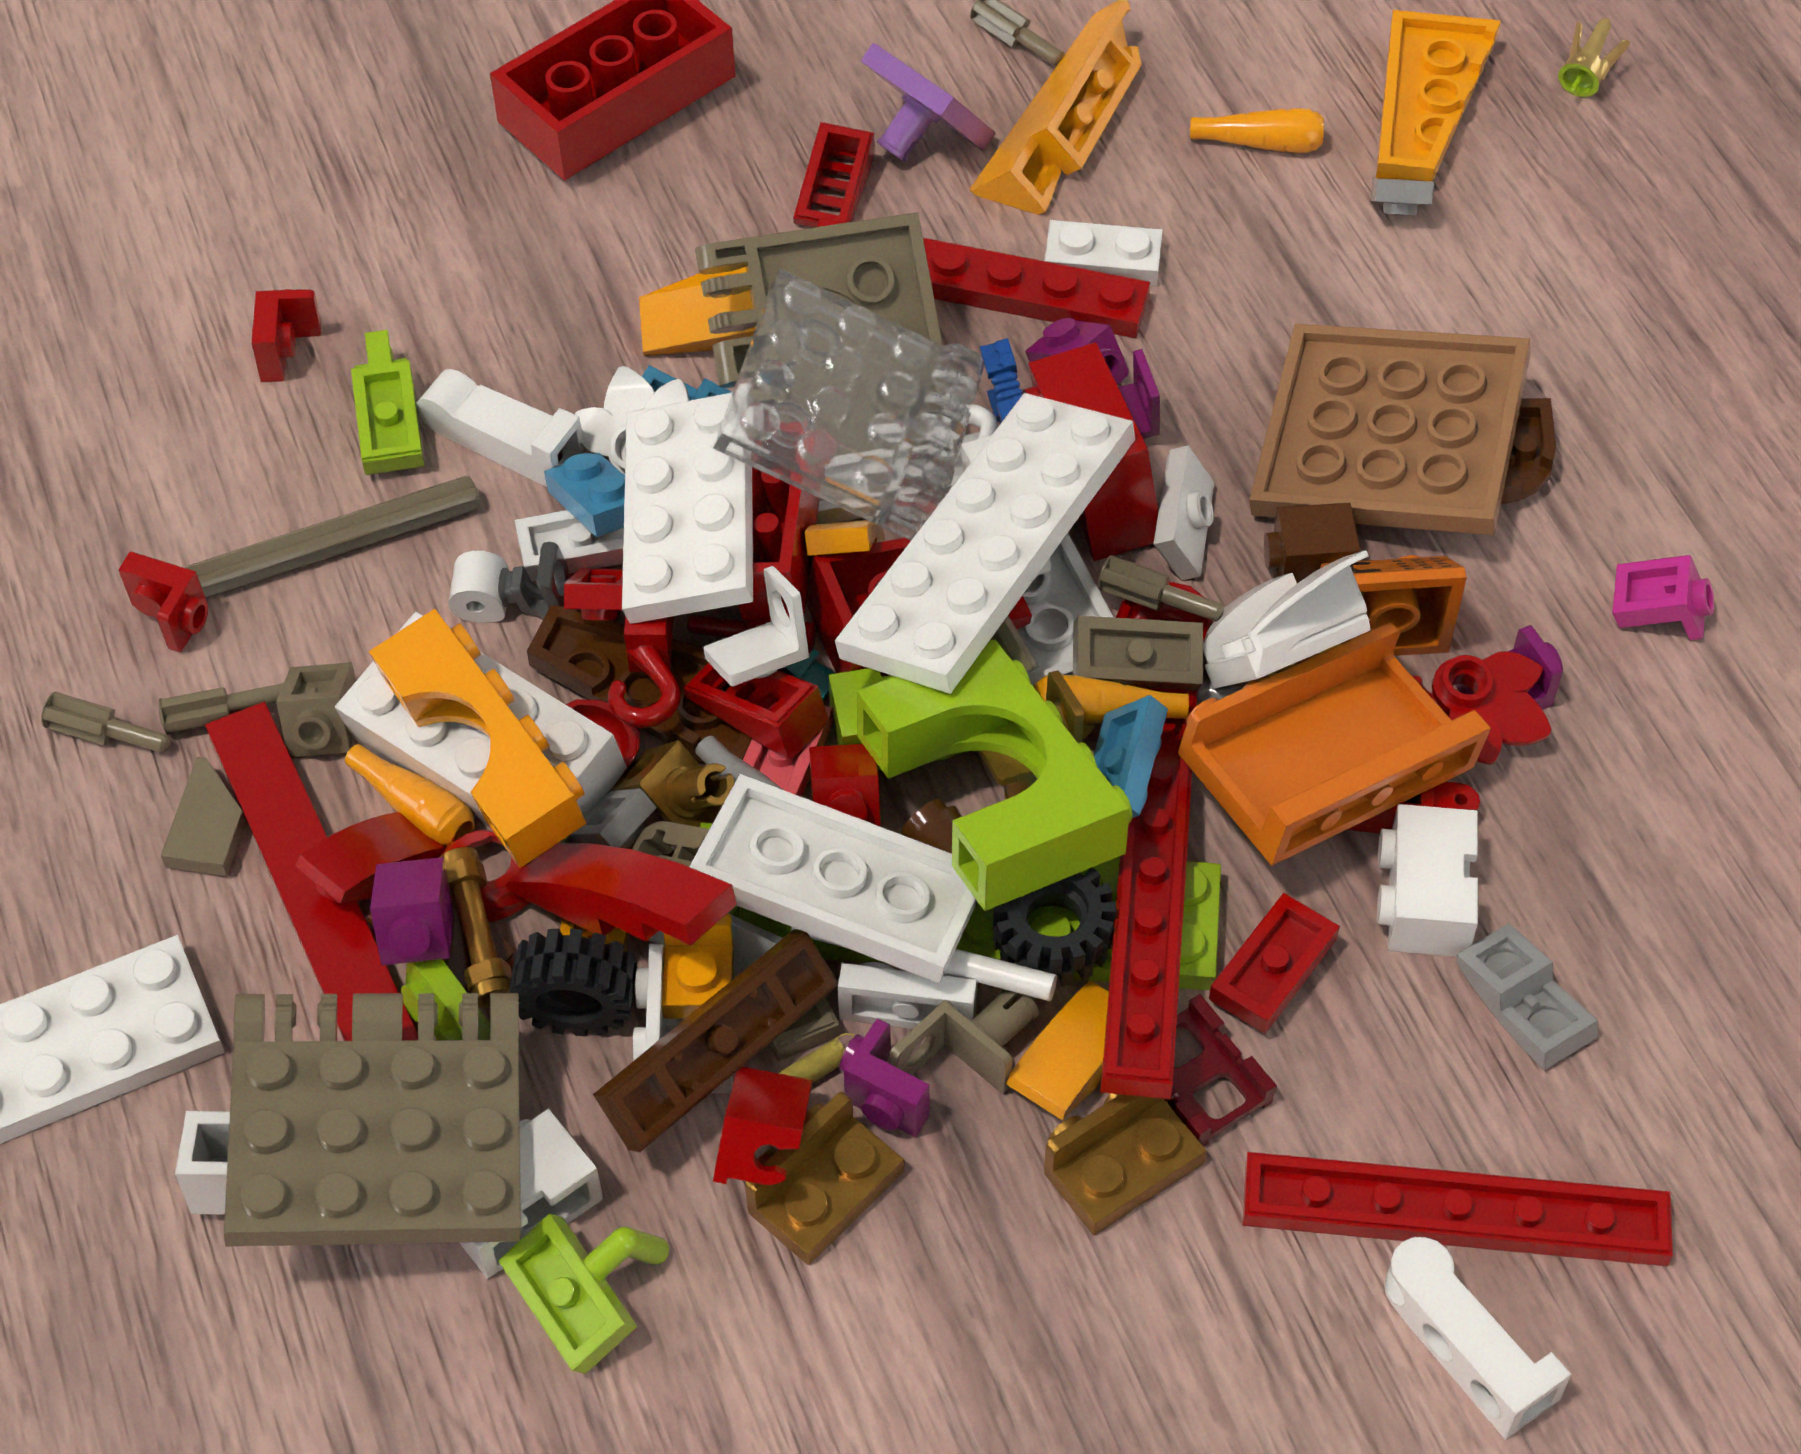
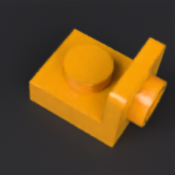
(698, 970)

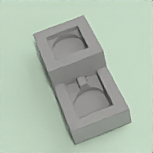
(1521, 994)

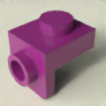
(1071, 334)
(880, 1089)

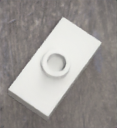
(1184, 513)

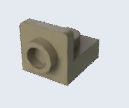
(309, 712)

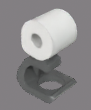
(485, 585)

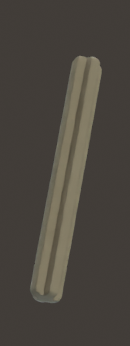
(336, 536)

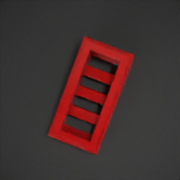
(841, 143)
(782, 728)

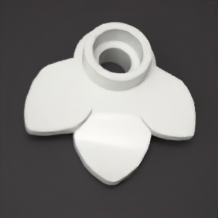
(628, 392)

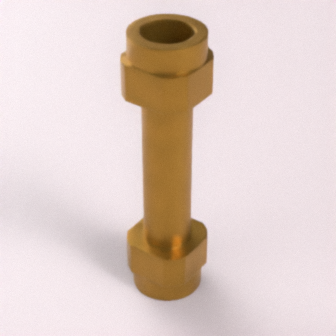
(465, 879)

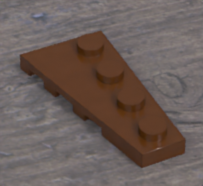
(594, 655)

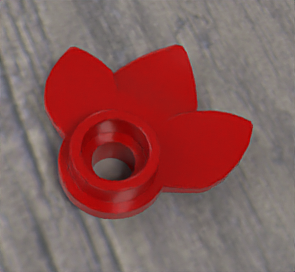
(1498, 696)

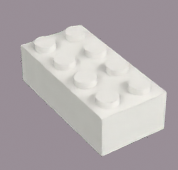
(457, 753)

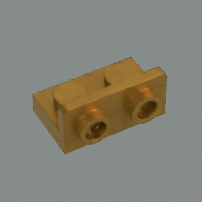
(1119, 1157)
(827, 1179)

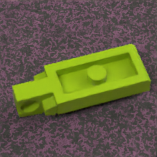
(386, 409)

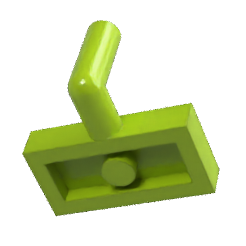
(570, 1289)

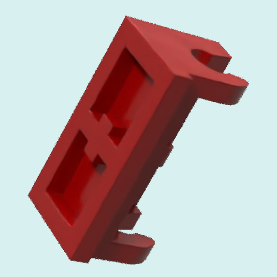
(760, 1112)

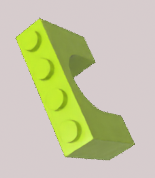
(1026, 841)

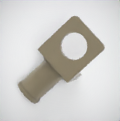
(975, 1040)

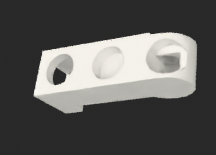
(500, 425)
(1469, 1340)

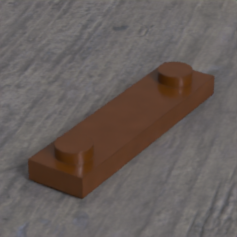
(715, 1040)

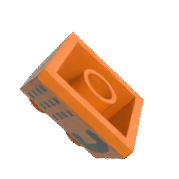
(1416, 596)

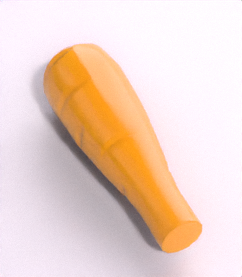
(1274, 130)
(1102, 696)
(418, 799)

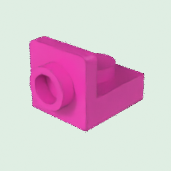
(1662, 593)

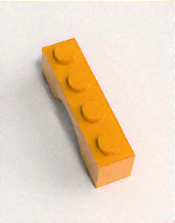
(519, 791)

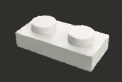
(1106, 248)
(898, 995)

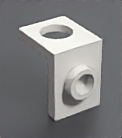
(768, 646)

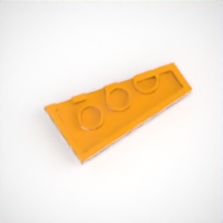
(1427, 88)

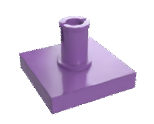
(922, 105)

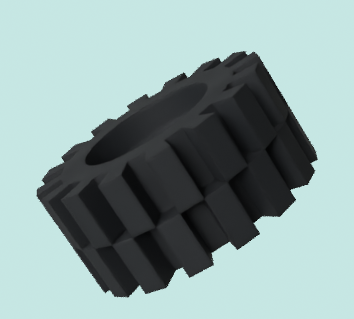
(1063, 953)
(573, 982)

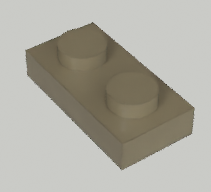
(1139, 652)

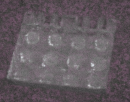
(850, 406)

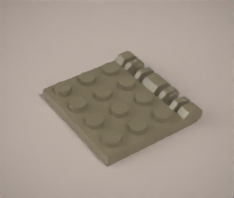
(864, 261)
(375, 1129)

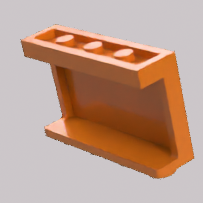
(1326, 745)

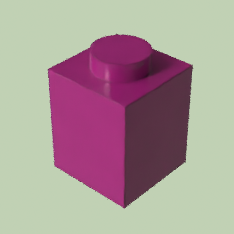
(412, 911)

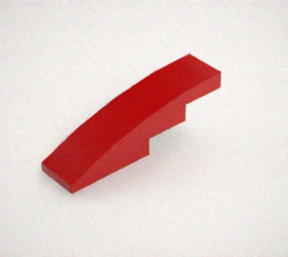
(625, 890)

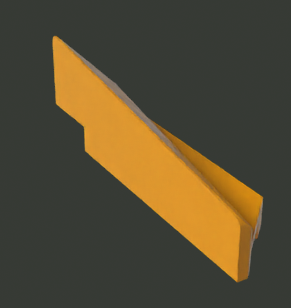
(1064, 116)

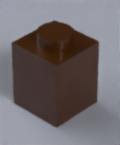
(1309, 537)

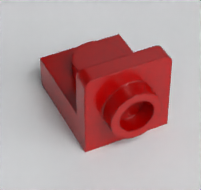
(276, 323)
(167, 594)

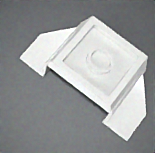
(1285, 623)

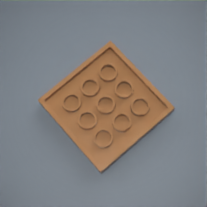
(1395, 425)

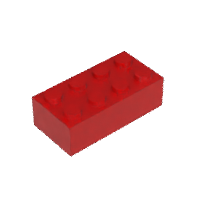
(611, 78)

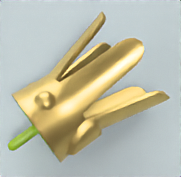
(1584, 69)

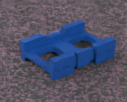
(1002, 370)

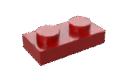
(595, 593)
(1274, 963)

